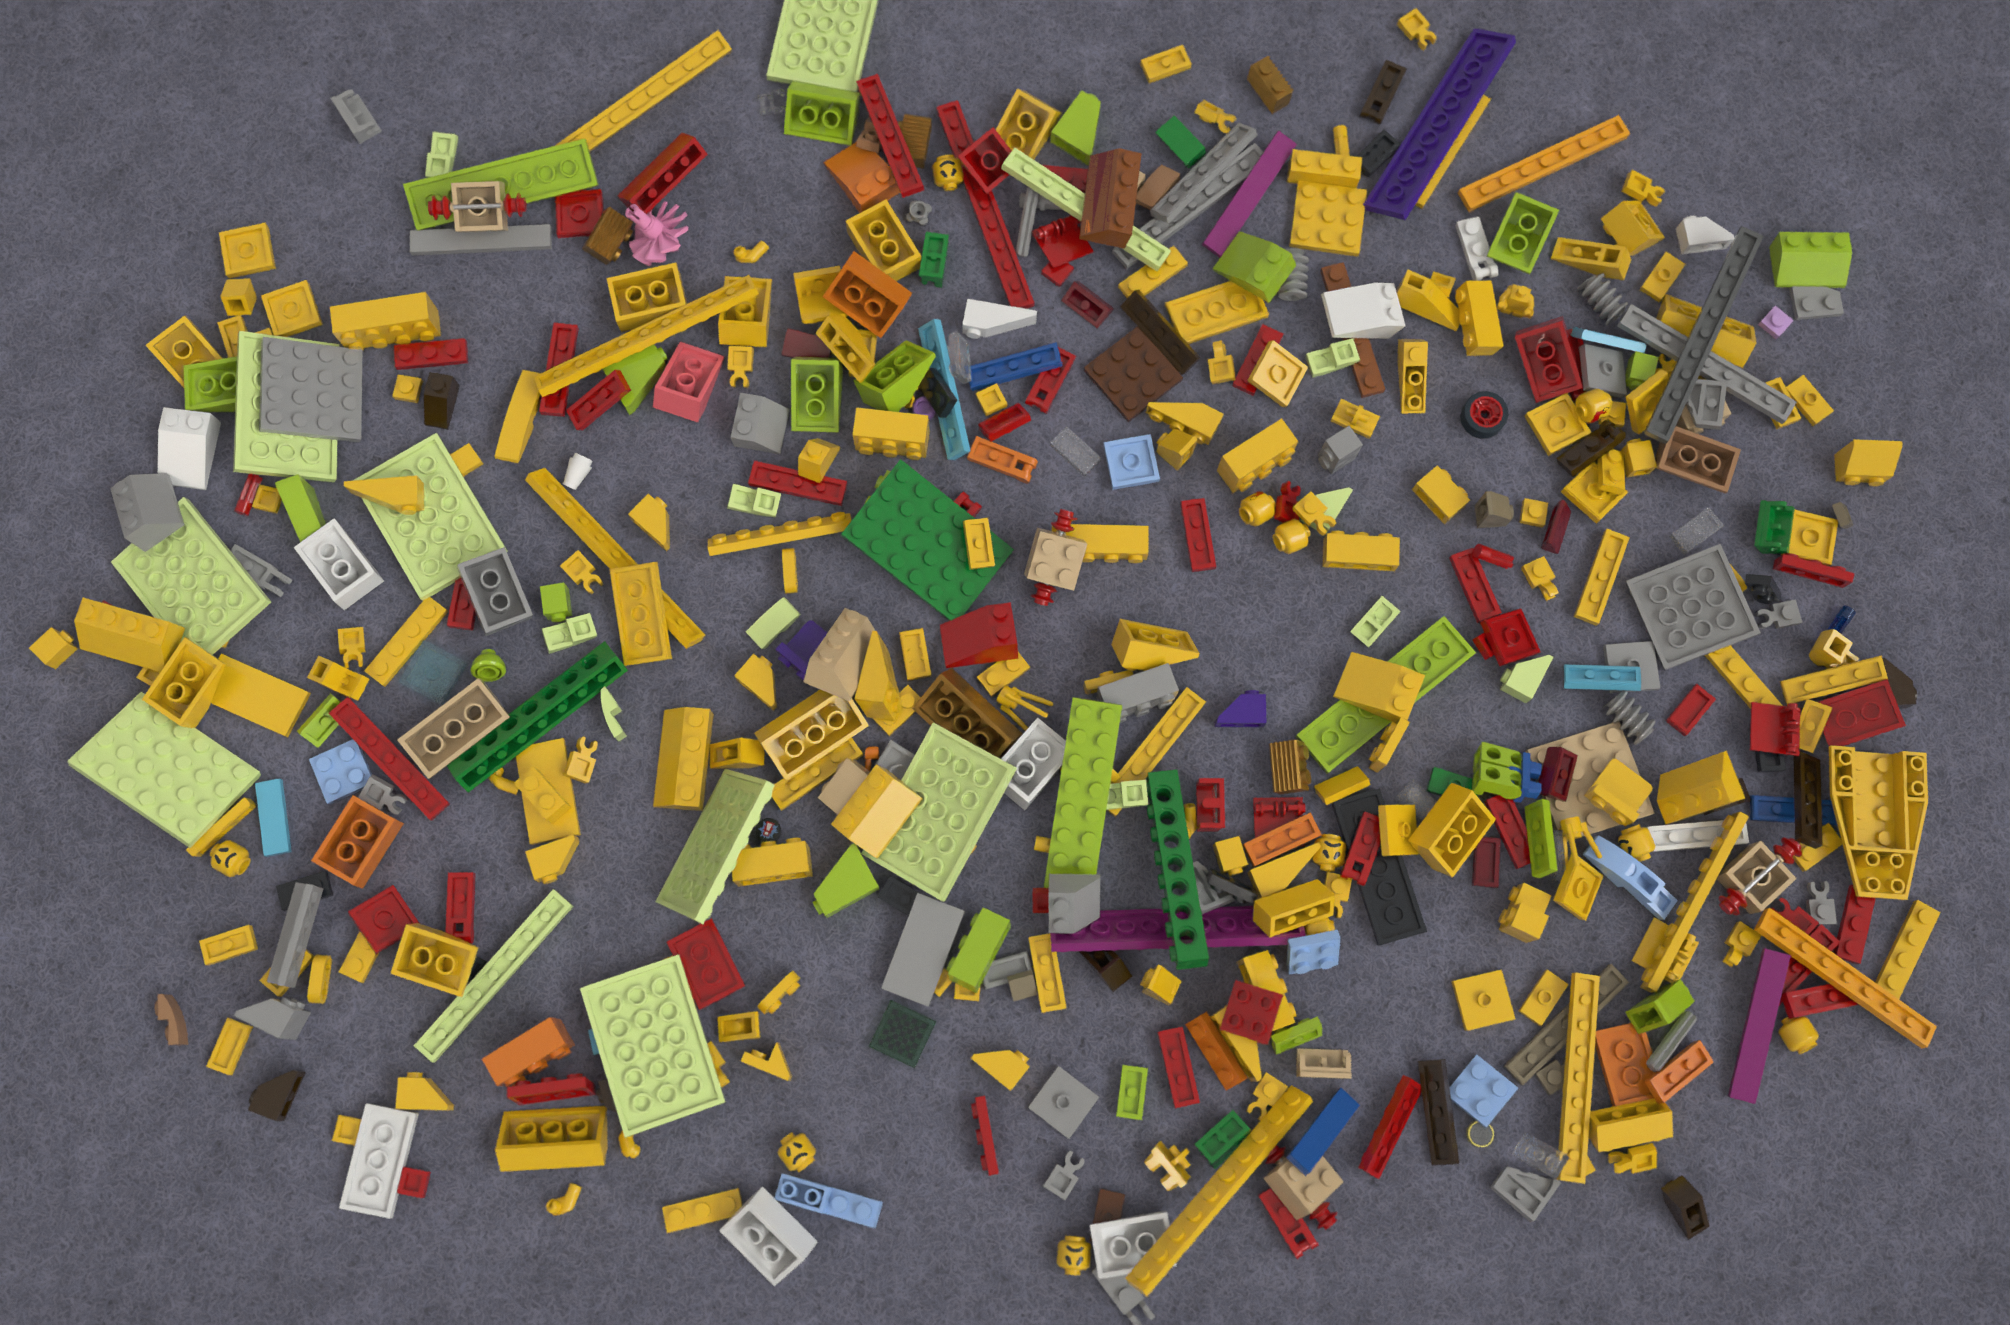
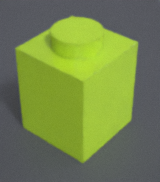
(1639, 369)
(556, 602)

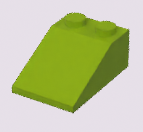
(1522, 233)
(1256, 265)
(895, 377)
(211, 385)
(816, 394)

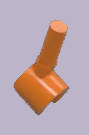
(871, 753)

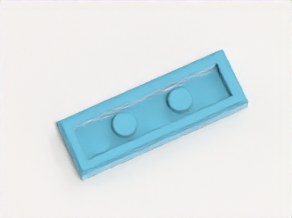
(1608, 339)
(1602, 677)
(273, 817)

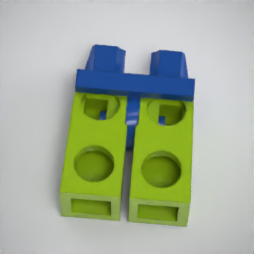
(1505, 773)

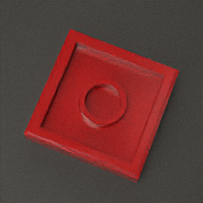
(578, 212)
(1510, 637)
(382, 919)

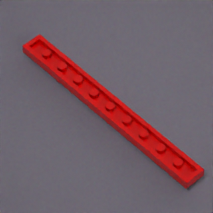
(986, 212)

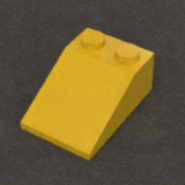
(1027, 123)
(749, 321)
(182, 346)
(1150, 646)
(186, 684)
(877, 686)
(1379, 687)
(434, 959)
(1243, 1049)

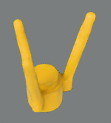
(1012, 697)
(1572, 830)

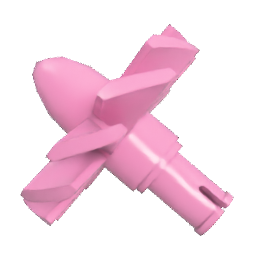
(655, 234)

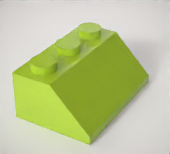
(821, 112)
(1811, 259)

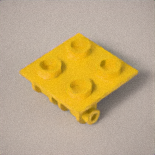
(1653, 938)

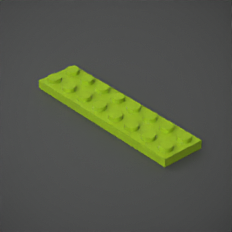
(532, 174)
(1347, 727)
(1083, 788)

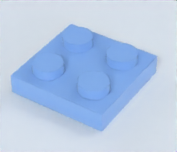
(1131, 462)
(341, 771)
(1313, 952)
(1481, 1091)

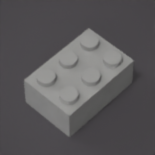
(495, 591)
(1141, 691)

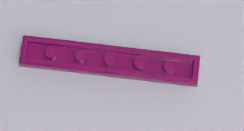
(1249, 194)
(1759, 1026)

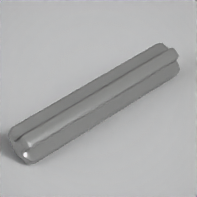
(1026, 222)
(1671, 1041)

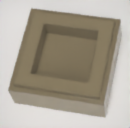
(1843, 515)
(1022, 985)

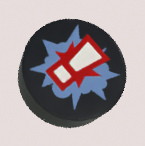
(768, 830)

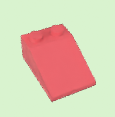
(687, 382)

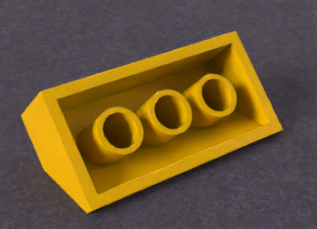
(1734, 339)
(126, 635)
(683, 758)
(552, 1138)

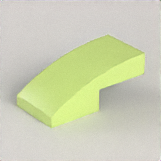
(442, 154)
(1333, 358)
(754, 501)
(1375, 621)
(773, 622)
(568, 634)
(610, 709)
(1127, 794)

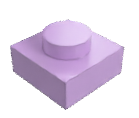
(1775, 322)

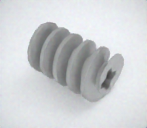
(1294, 285)
(1603, 298)
(1630, 716)

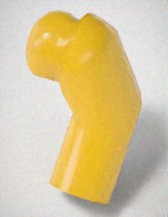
(750, 256)
(503, 783)
(1191, 819)
(628, 1146)
(565, 1203)

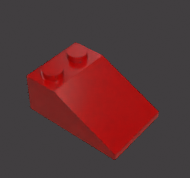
(1549, 359)
(980, 637)

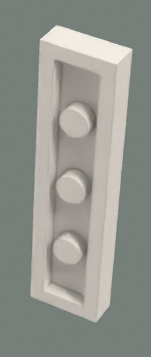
(1690, 835)

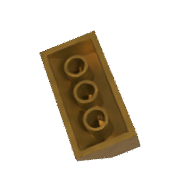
(966, 713)

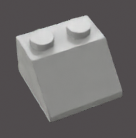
(759, 424)
(1073, 901)
(277, 1017)

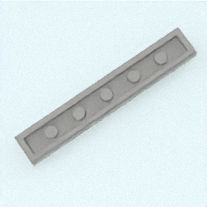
(1203, 173)
(451, 242)

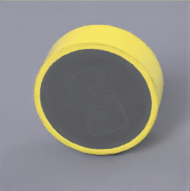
(1479, 1135)

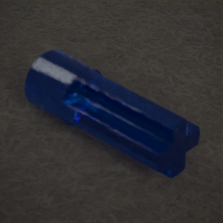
(1841, 622)

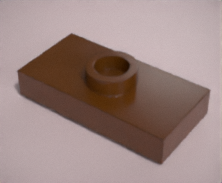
(1108, 1207)

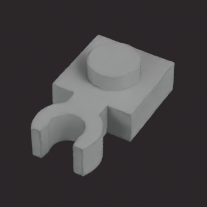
(1781, 614)
(379, 793)
(1820, 907)
(1062, 1179)

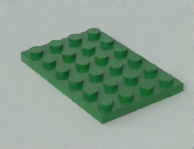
(921, 541)

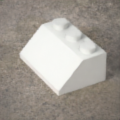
(768, 1236)

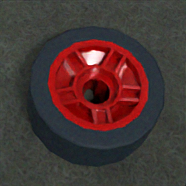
(1484, 403)

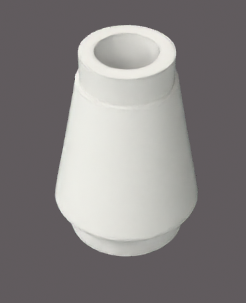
(577, 470)

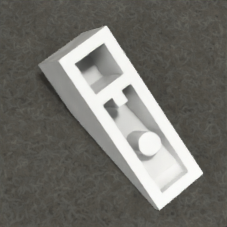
(989, 319)

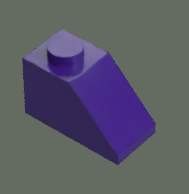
(1245, 711)

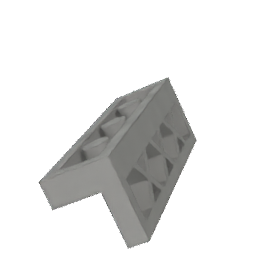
(295, 935)

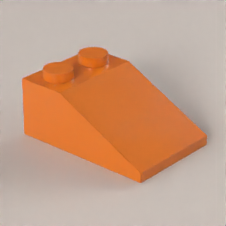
(862, 176)

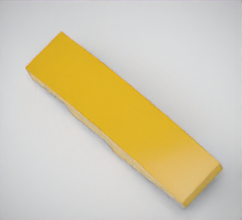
(519, 419)

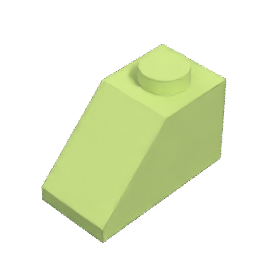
(1334, 502)
(1525, 678)

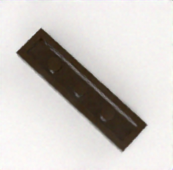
(1160, 332)
(1807, 800)
(1438, 1112)

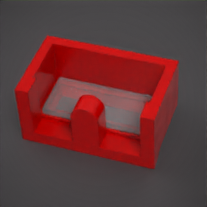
(1210, 804)

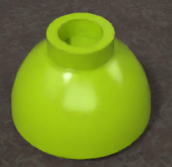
(488, 666)

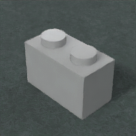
(1339, 450)

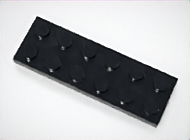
(1388, 890)

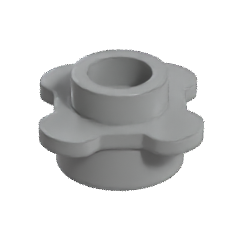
(916, 206)

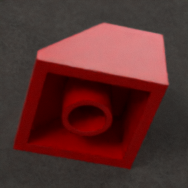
(985, 160)

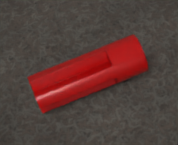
(248, 494)
(1493, 556)

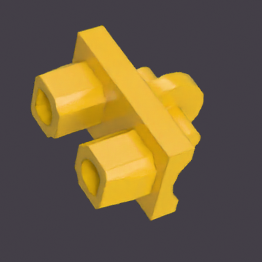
(1359, 419)
(1173, 1162)

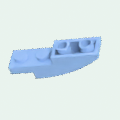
(1633, 876)
(828, 1200)

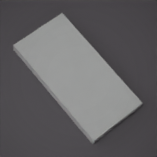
(923, 949)

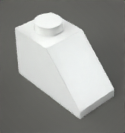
(1702, 235)

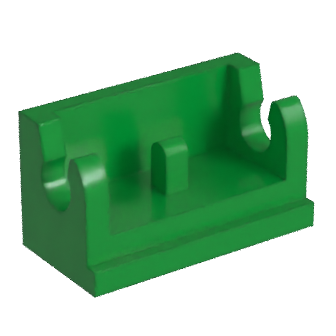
(1181, 141)
(934, 258)
(1774, 527)
(1223, 1139)

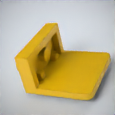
(810, 290)
(1619, 792)

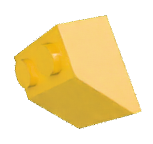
(1632, 227)
(1867, 462)

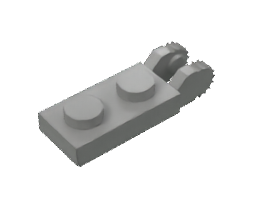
(260, 570)
(1124, 1296)

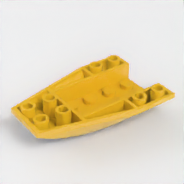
(1879, 816)

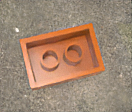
(867, 294)
(357, 842)
(529, 1052)

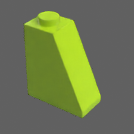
(1078, 127)
(641, 372)
(301, 505)
(845, 884)
(1660, 1007)

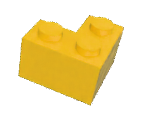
(1525, 913)

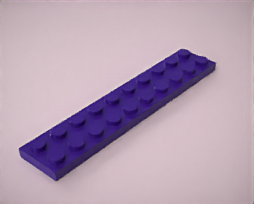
(1439, 123)

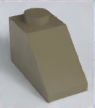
(1493, 510)

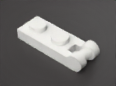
(1476, 248)

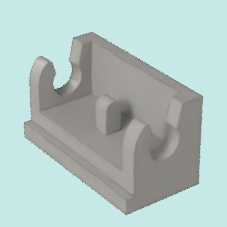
(356, 115)

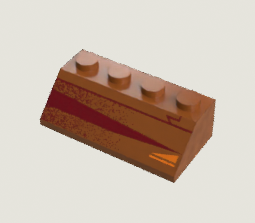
(1110, 197)

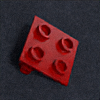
(1061, 241)
(1775, 728)
(1275, 812)
(1251, 1012)

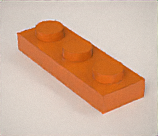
(1282, 839)
(1216, 1051)
(1679, 1071)

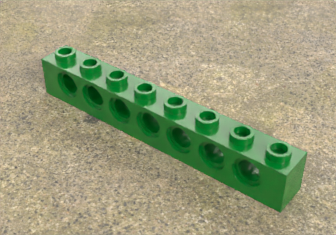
(538, 716)
(1195, 953)

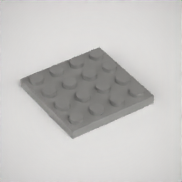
(310, 390)
(1692, 607)

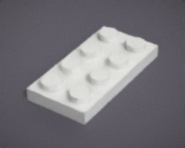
(378, 1160)

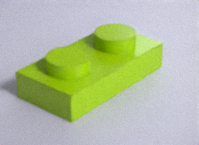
(320, 723)
(1301, 1033)
(1131, 1092)

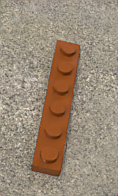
(1366, 370)

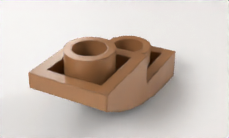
(868, 138)
(1157, 186)
(169, 1010)

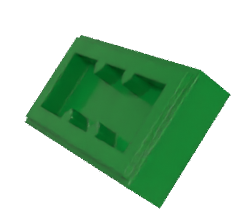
(1441, 779)

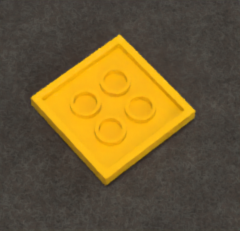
(1328, 218)

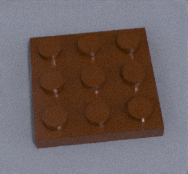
(1133, 374)

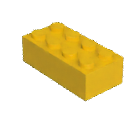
(385, 321)
(810, 731)

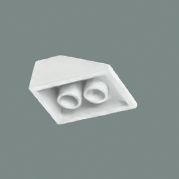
(1364, 311)
(187, 446)
(338, 564)
(1037, 759)
(1125, 1241)

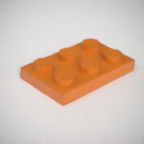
(1623, 1063)

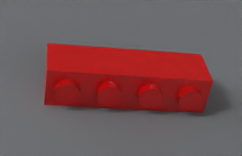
(663, 173)

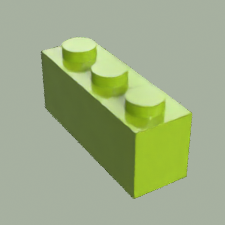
(978, 949)

